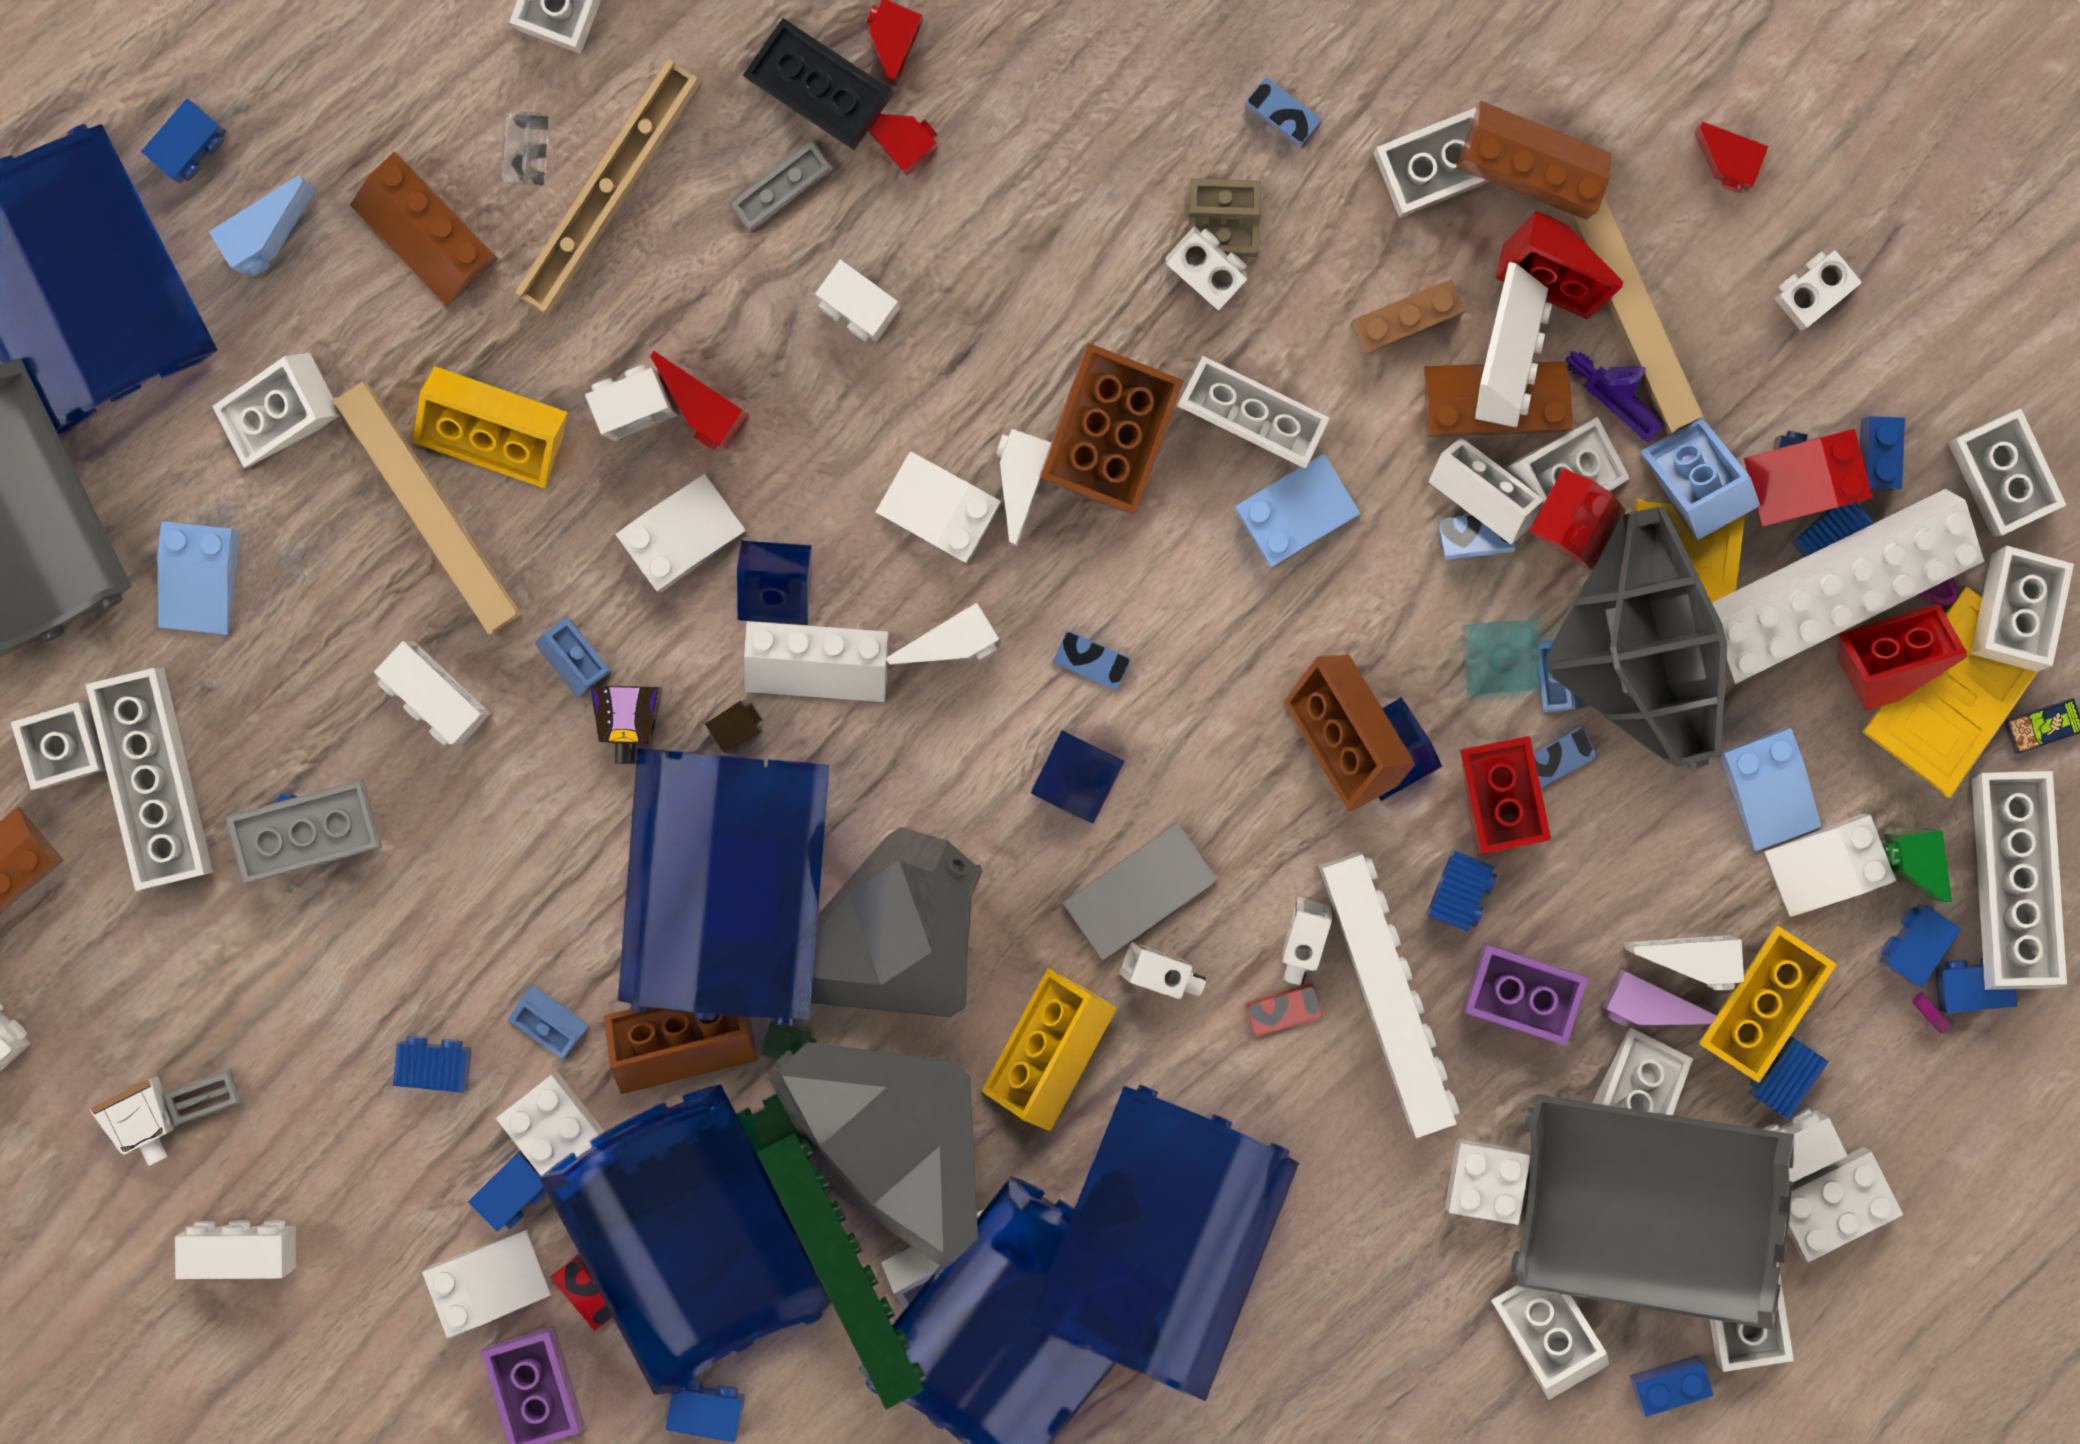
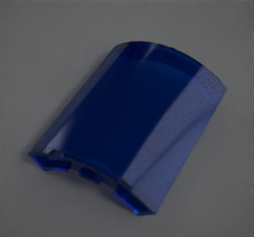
(87, 280)
(723, 885)
(685, 1237)
(1164, 1241)
(971, 1336)

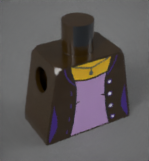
(625, 717)

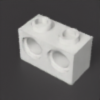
(1200, 273)
(1821, 295)

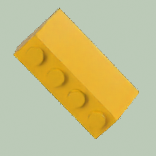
(488, 426)
(1767, 1004)
(1048, 1050)

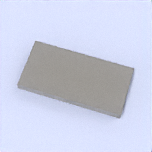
(303, 832)
(1140, 891)

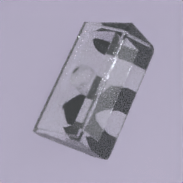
(524, 148)

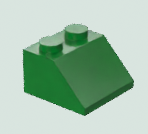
(1921, 861)

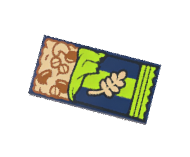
(2044, 726)

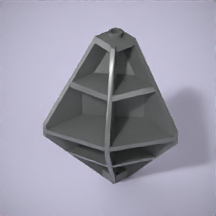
(1647, 643)
(899, 930)
(889, 1139)

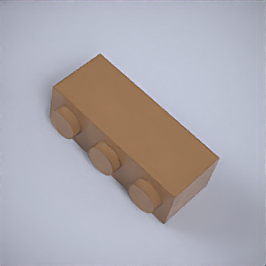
(1407, 317)

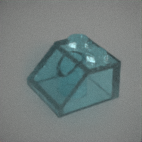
(1501, 656)

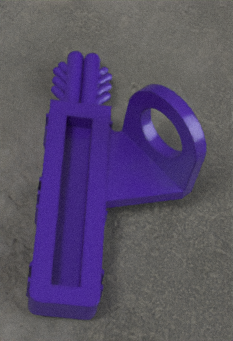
(1616, 391)

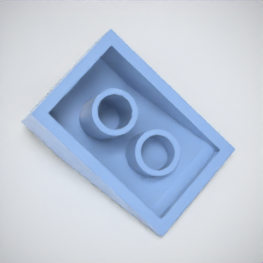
(262, 228)
(1701, 478)
(1296, 510)
(196, 577)
(1771, 788)

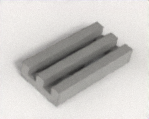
(230, 1087)

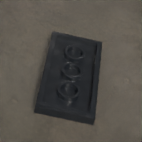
(818, 84)

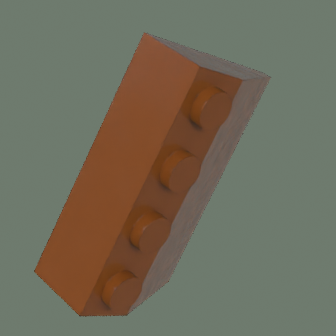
(1111, 429)

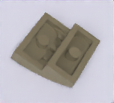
(1229, 212)

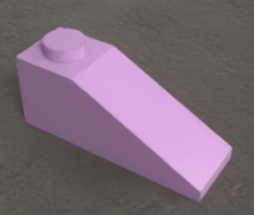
(1647, 1004)

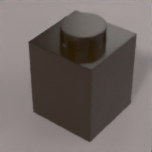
(735, 725)

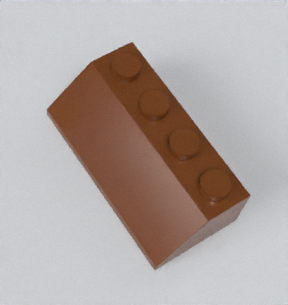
(1535, 161)
(422, 229)
(1454, 394)
(1348, 731)
(23, 857)
(673, 1045)

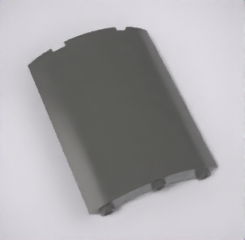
(51, 540)
(1655, 1211)

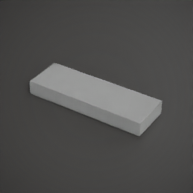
(781, 185)

